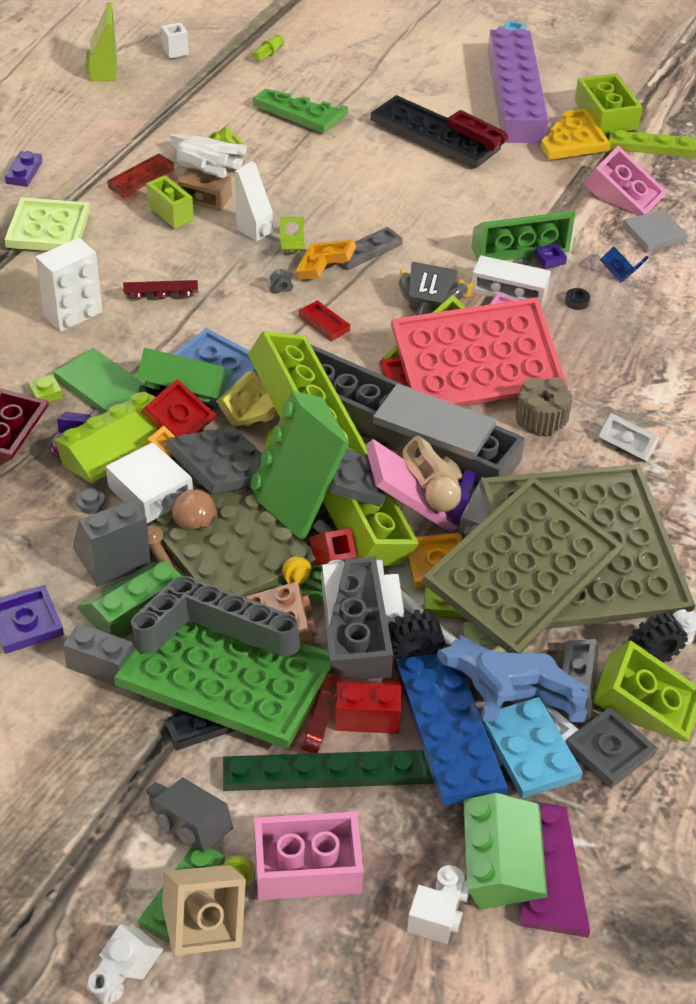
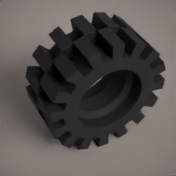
(415, 634)
(660, 636)

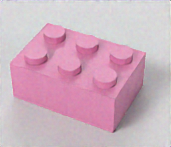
(308, 855)

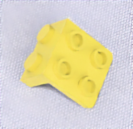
(247, 402)

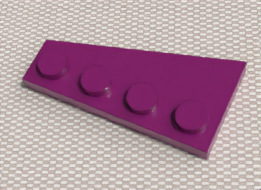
(565, 904)

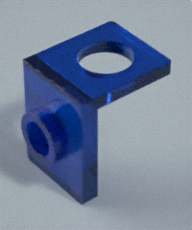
(618, 264)

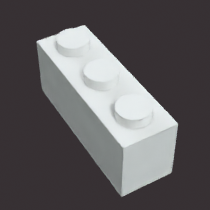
(510, 279)

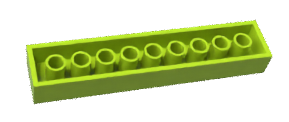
(290, 365)

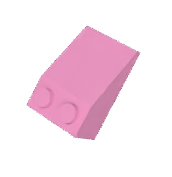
(624, 183)

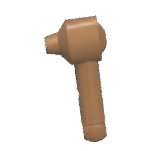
(155, 538)

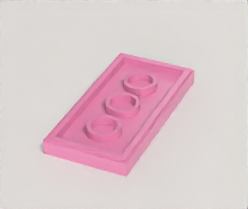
(398, 481)

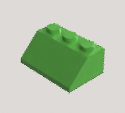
(199, 377)
(119, 603)
(503, 850)

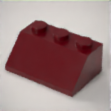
(17, 419)

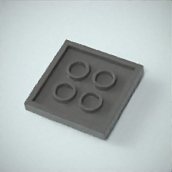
(217, 458)

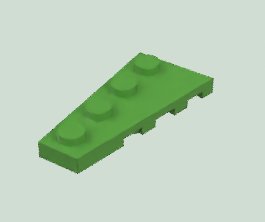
(300, 110)

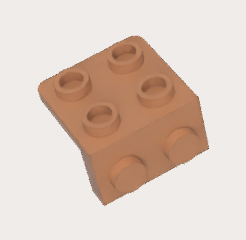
(291, 601)

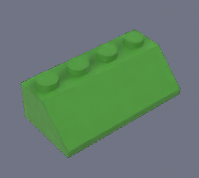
(520, 236)

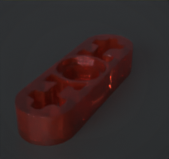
(321, 714)

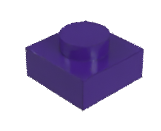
(550, 256)

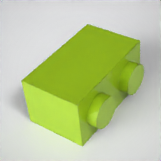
(170, 201)

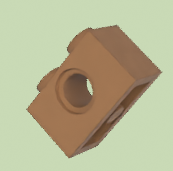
(206, 189)

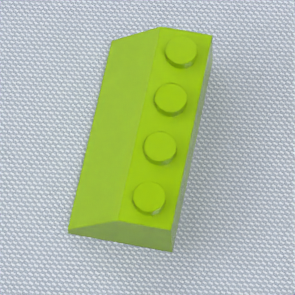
(106, 438)

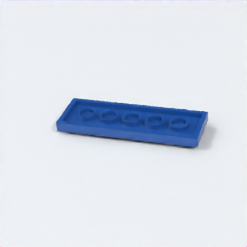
(449, 730)

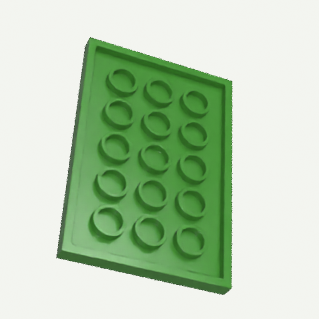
(230, 681)

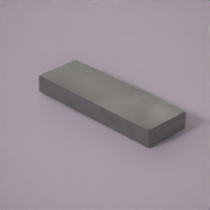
(373, 246)

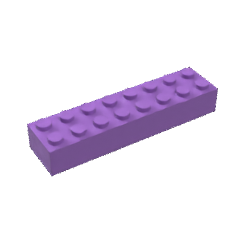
(517, 85)

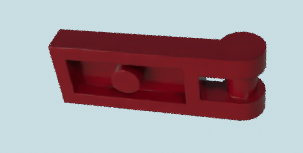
(477, 129)

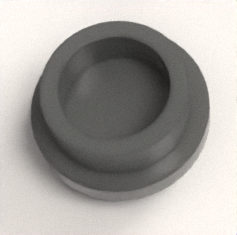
(90, 500)

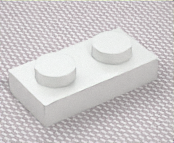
(629, 437)

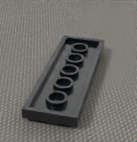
(430, 130)

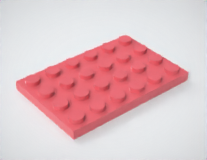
(476, 351)

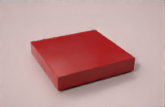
(178, 410)

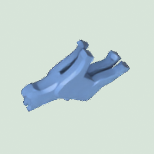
(515, 676)

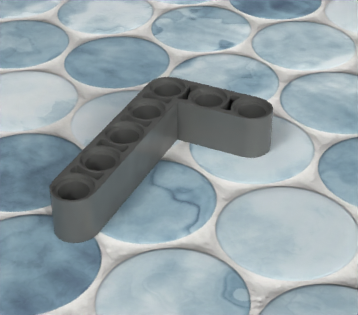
(217, 609)

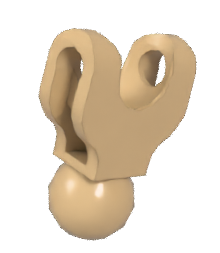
(434, 475)

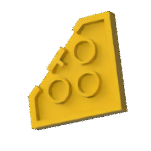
(574, 136)

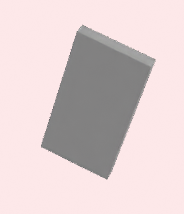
(435, 421)

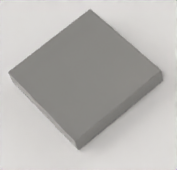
(655, 230)

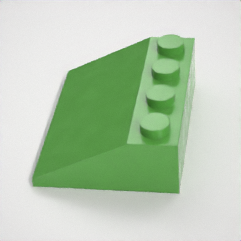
(299, 462)

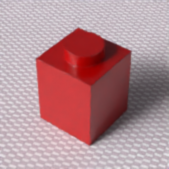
(333, 546)

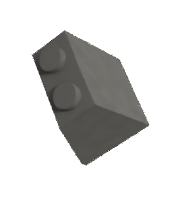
(113, 542)

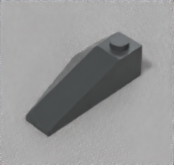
(359, 627)

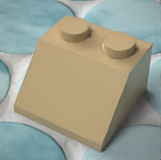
(203, 909)

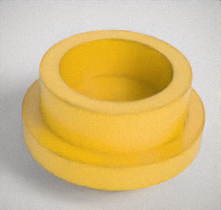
(296, 569)

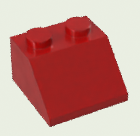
(368, 705)

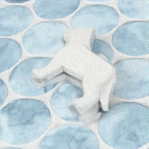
(204, 154)

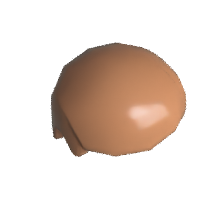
(193, 509)

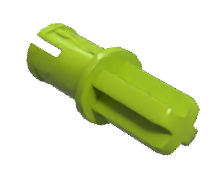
(268, 48)

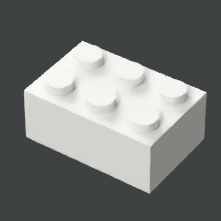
(69, 284)

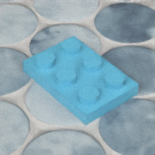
(532, 748)

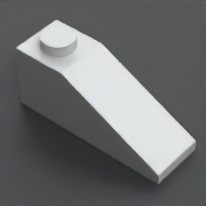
(253, 208)

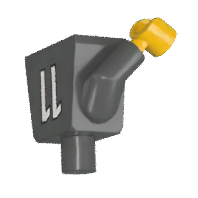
(431, 286)

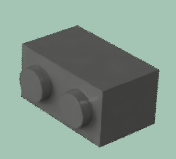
(96, 653)

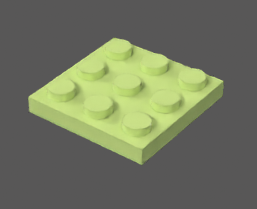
(46, 223)

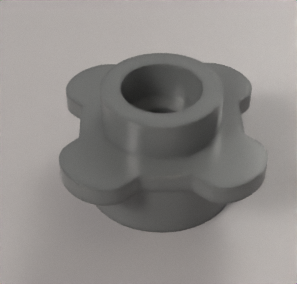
(281, 281)

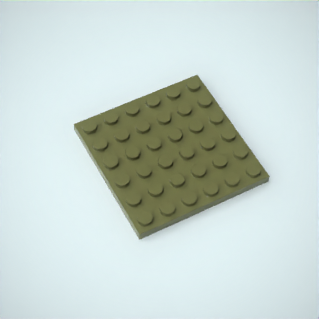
(619, 501)

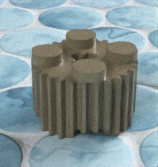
(544, 405)

